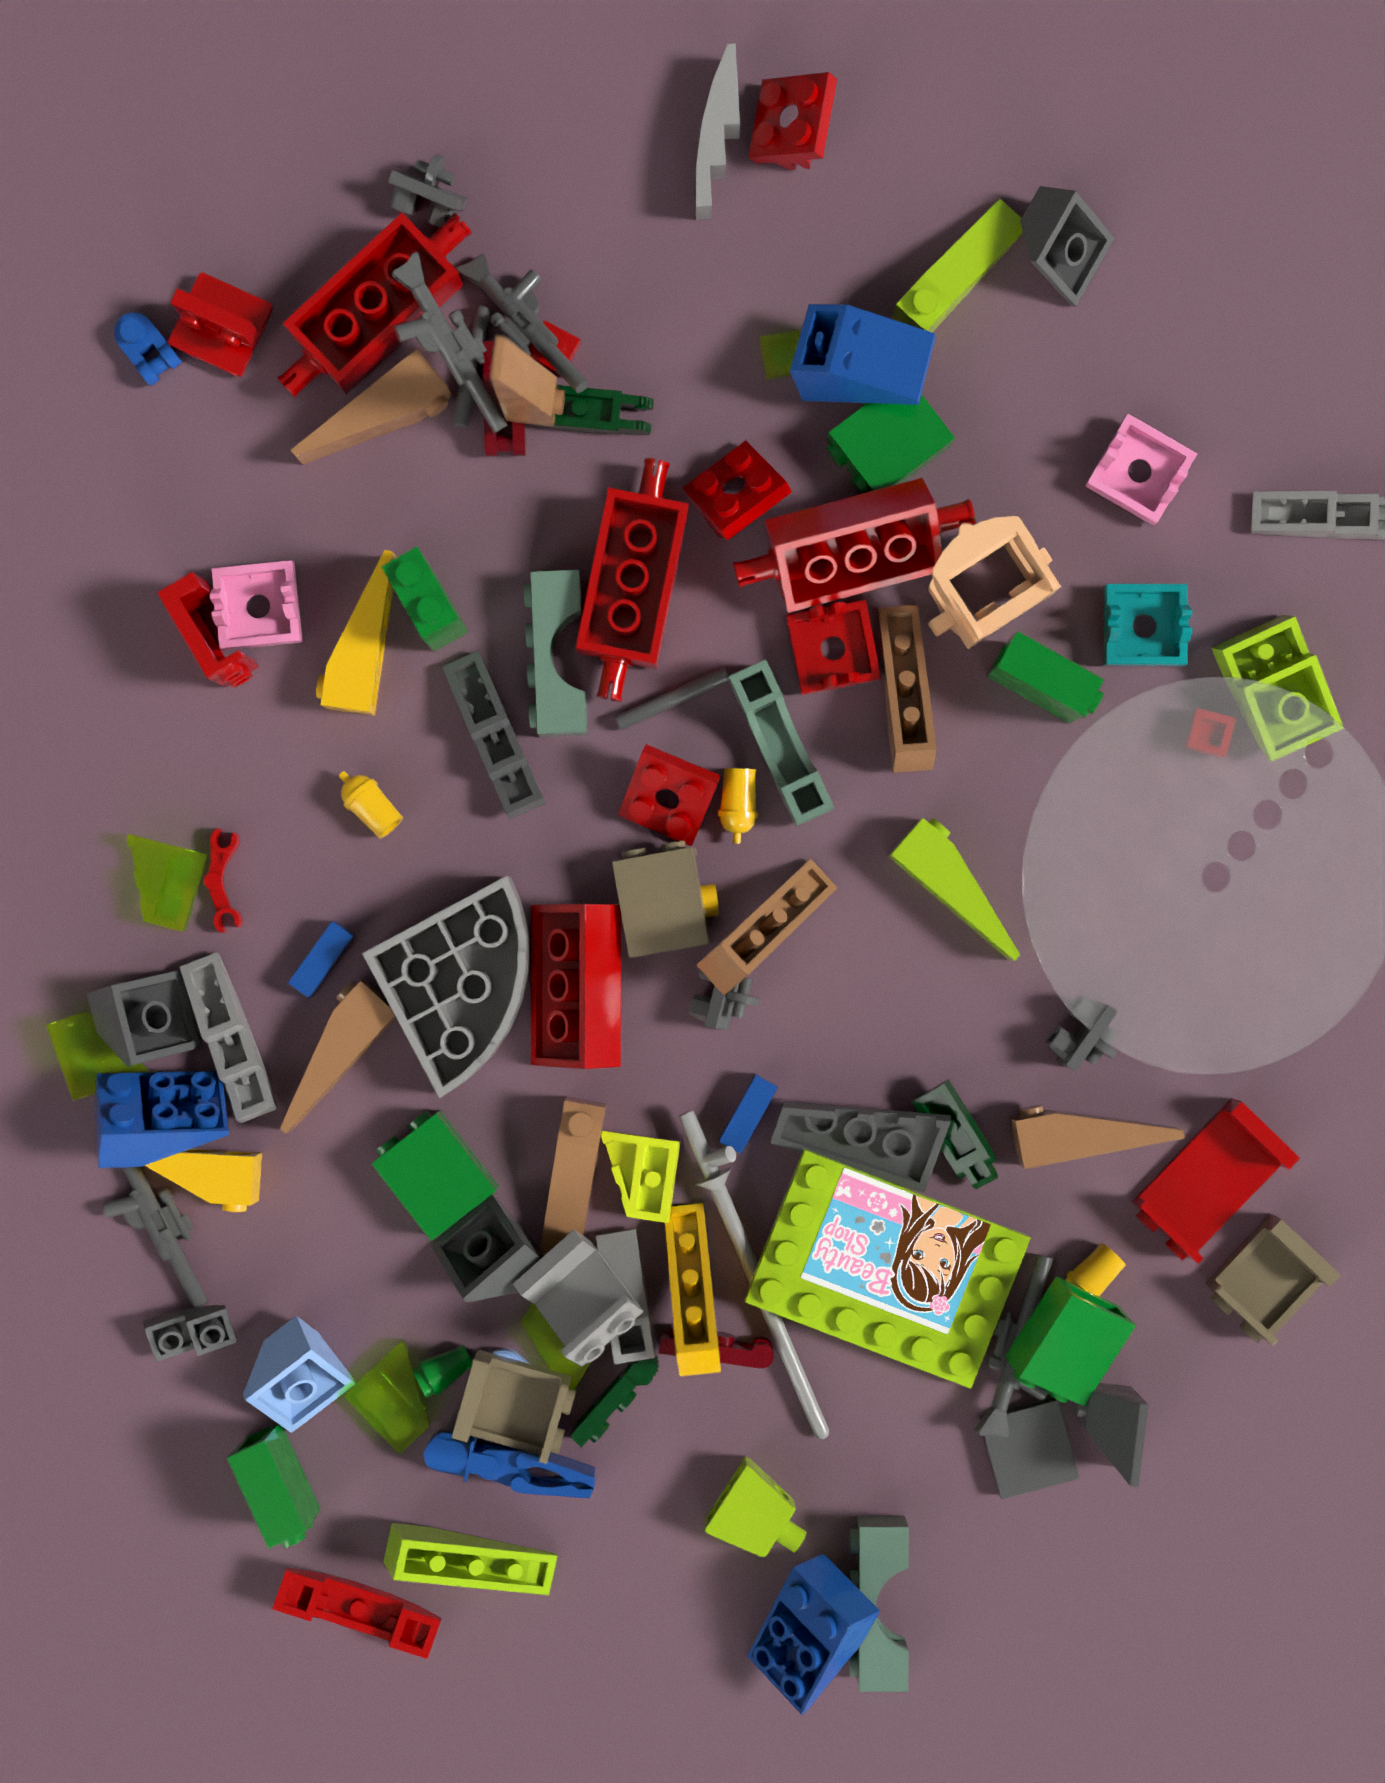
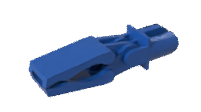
(509, 1466)

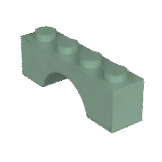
(554, 603)
(779, 743)
(880, 1552)

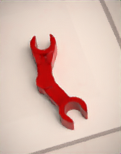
(214, 879)

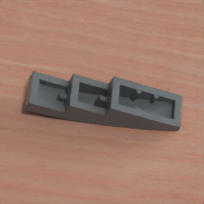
(493, 735)

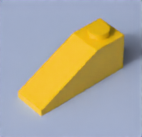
(215, 1175)

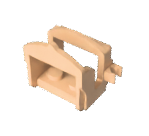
(970, 548)

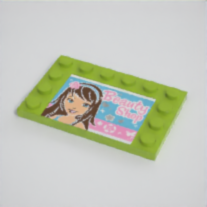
(887, 1268)

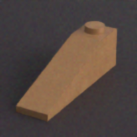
(524, 387)
(391, 403)
(906, 690)
(767, 927)
(347, 1036)
(1064, 1136)
(572, 1170)

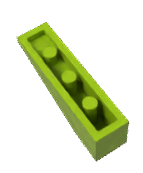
(959, 269)
(942, 871)
(465, 1560)

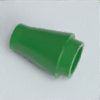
(441, 1370)

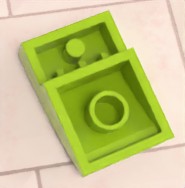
(1279, 657)

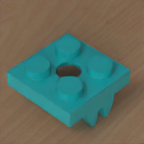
(1171, 614)

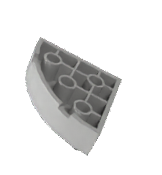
(457, 981)

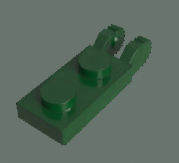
(600, 412)
(616, 1396)

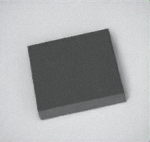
(1035, 1451)

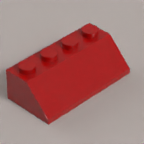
(576, 985)

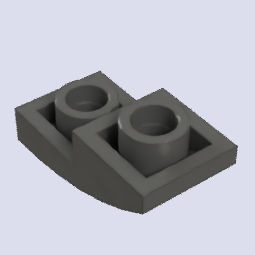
(189, 1329)

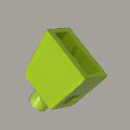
(754, 1513)

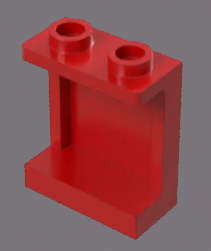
(183, 602)

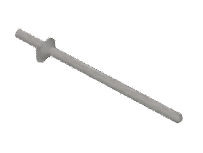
(715, 1182)

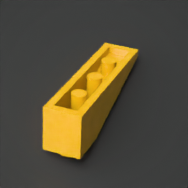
(357, 660)
(692, 1291)

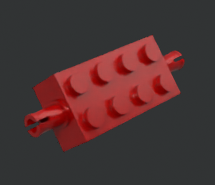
(354, 315)
(854, 544)
(632, 579)

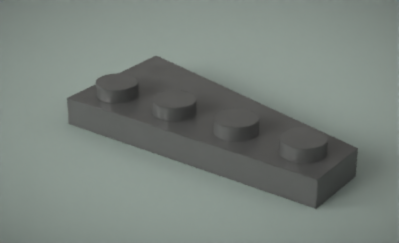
(877, 1141)

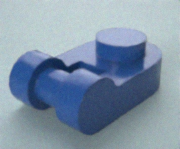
(137, 338)

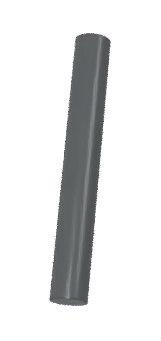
(464, 398)
(672, 698)

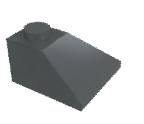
(1065, 240)
(145, 1018)
(486, 1252)
(1117, 1423)

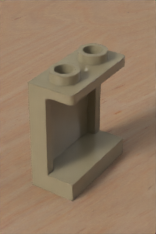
(661, 900)
(1269, 1279)
(514, 1405)

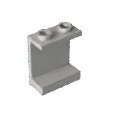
(579, 1297)

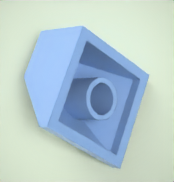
(295, 1375)

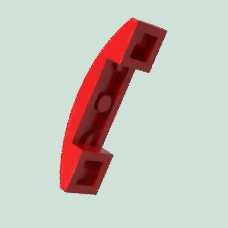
(359, 1608)

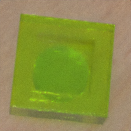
(778, 353)

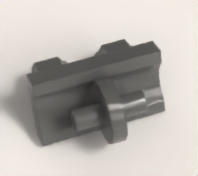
(410, 188)
(720, 1008)
(1083, 1044)

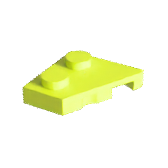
(644, 1173)

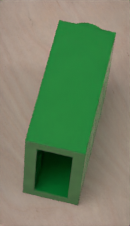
(888, 443)
(425, 599)
(1046, 678)
(434, 1173)
(1069, 1342)
(274, 1486)

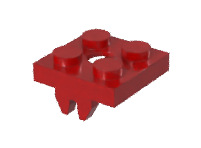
(804, 136)
(733, 512)
(841, 620)
(661, 771)

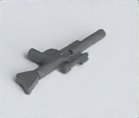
(524, 326)
(436, 335)
(162, 1225)
(995, 1419)

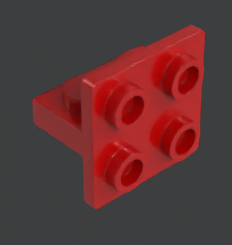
(219, 323)

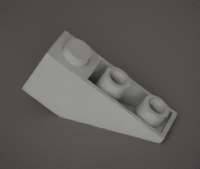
(623, 1256)

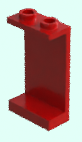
(1212, 1179)

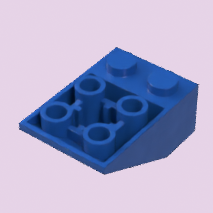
(860, 357)
(156, 1115)
(811, 1631)

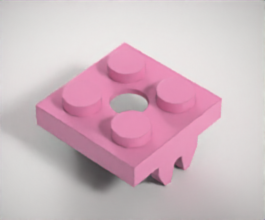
(1168, 466)
(231, 593)

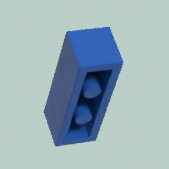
(322, 959)
(748, 1113)

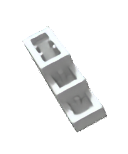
(719, 123)
(1319, 514)
(228, 1037)

